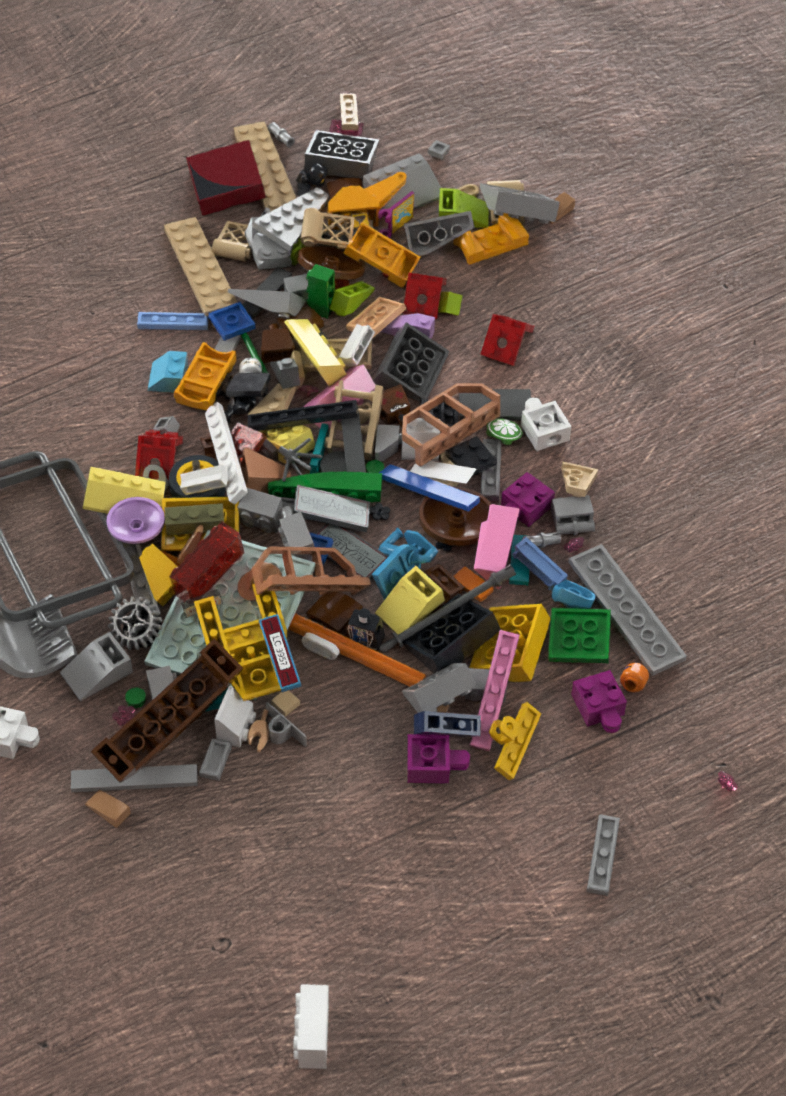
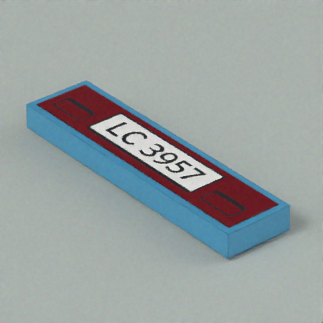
(280, 653)

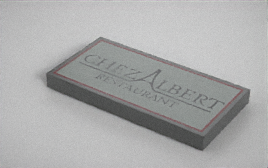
(332, 508)
(355, 549)

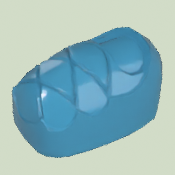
(573, 595)

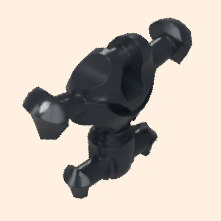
(236, 405)

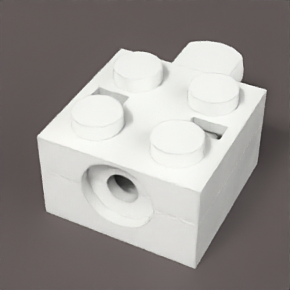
(544, 424)
(15, 732)

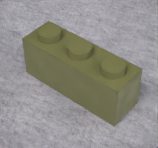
(187, 518)

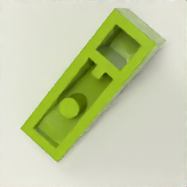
(350, 297)

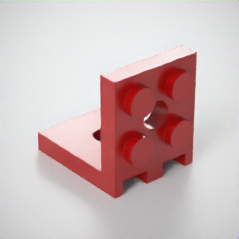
(423, 284)
(512, 331)
(158, 446)

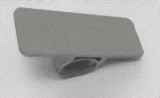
(287, 729)

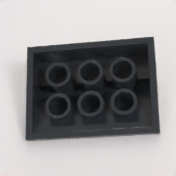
(453, 636)

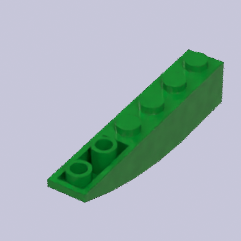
(350, 484)

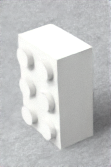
(311, 1026)

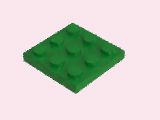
(579, 635)

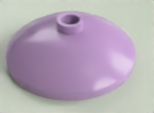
(135, 520)

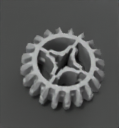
(120, 618)

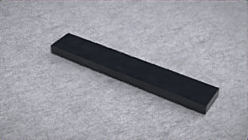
(303, 415)

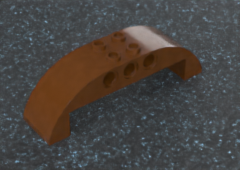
(169, 713)

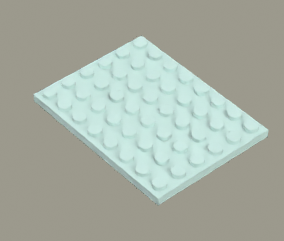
(183, 637)

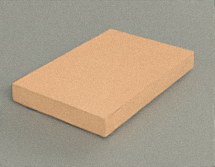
(378, 315)

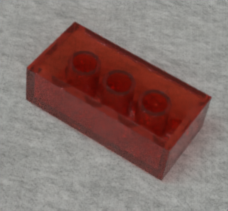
(207, 562)

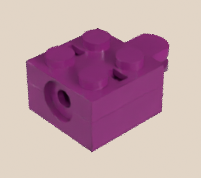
(530, 497)
(600, 700)
(431, 758)

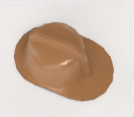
(245, 583)

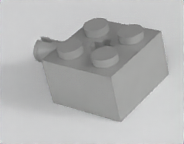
(260, 511)
(294, 531)

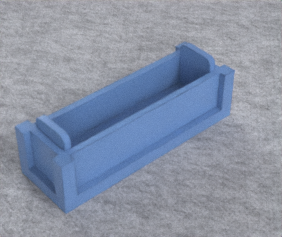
(539, 563)

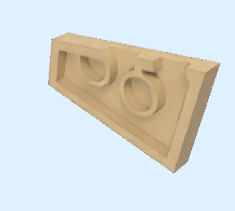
(275, 400)
(578, 478)

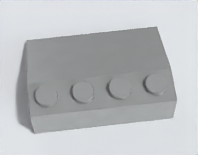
(419, 180)
(520, 203)

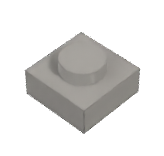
(438, 149)

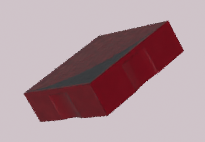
(225, 177)

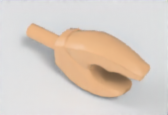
(260, 729)

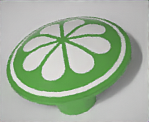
(504, 430)

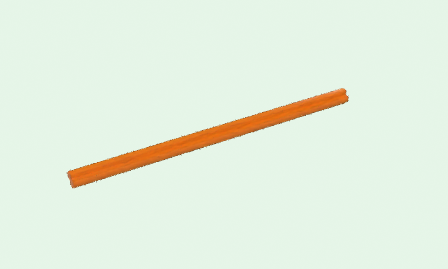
(351, 648)

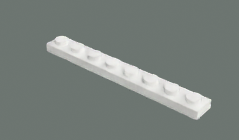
(226, 452)

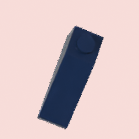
(447, 724)

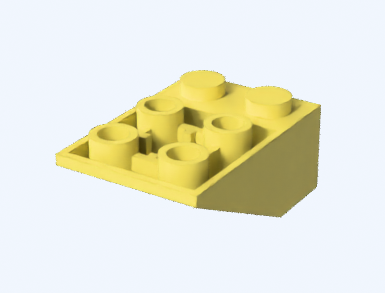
(290, 438)
(410, 601)

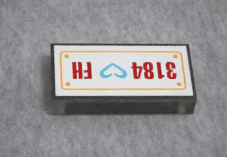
(189, 607)

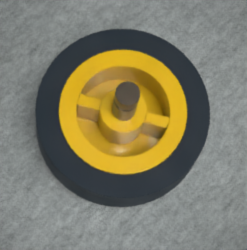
(191, 464)

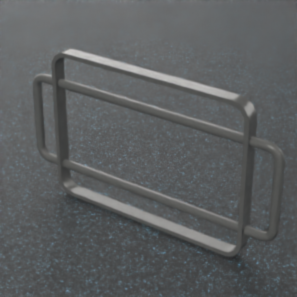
(113, 584)

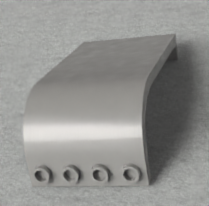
(33, 650)

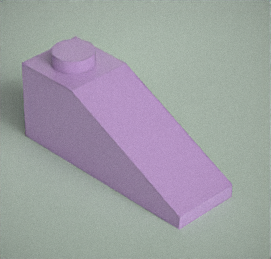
(421, 322)

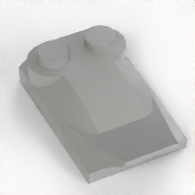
(266, 251)

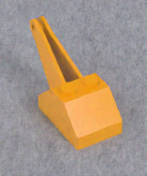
(368, 200)

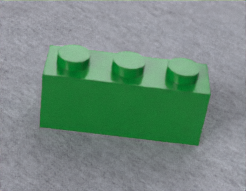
(321, 289)

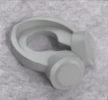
(162, 475)

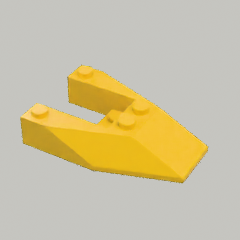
(245, 644)

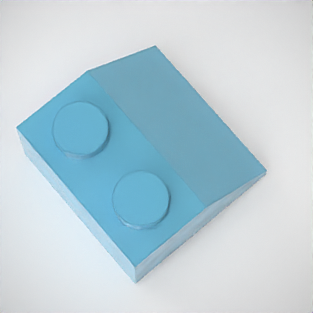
(168, 371)

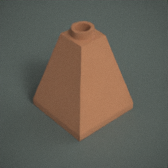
(260, 470)

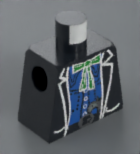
(365, 629)

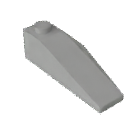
(433, 233)
(278, 302)

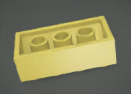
(317, 350)
(109, 487)

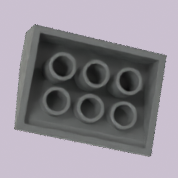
(342, 154)
(412, 362)

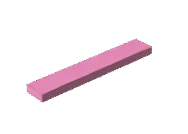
(495, 687)

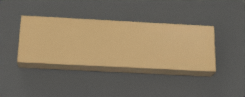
(348, 112)

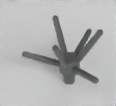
(292, 456)

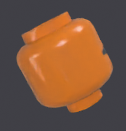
(634, 677)

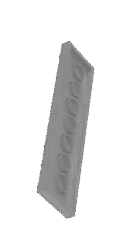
(628, 610)

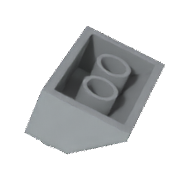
(440, 688)

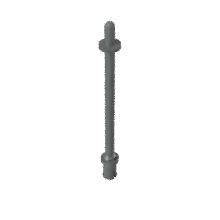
(495, 579)

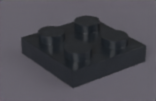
(472, 455)

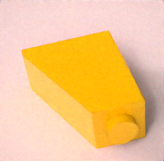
(157, 571)

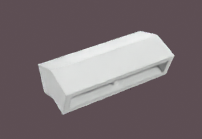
(356, 345)
(204, 479)

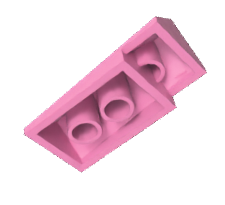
(356, 379)
(495, 540)

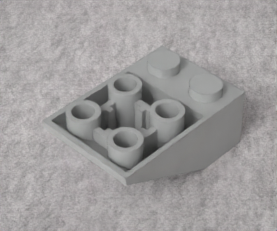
(97, 667)

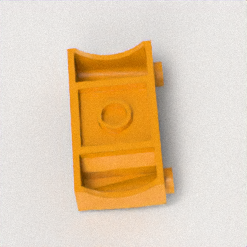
(492, 240)
(382, 254)
(204, 377)

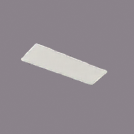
(444, 471)

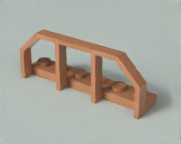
(450, 435)
(321, 583)

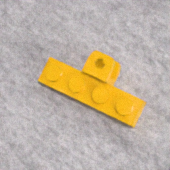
(515, 738)

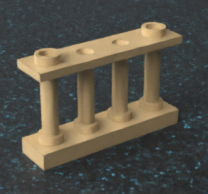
(371, 413)

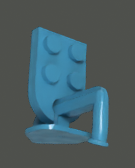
(401, 558)

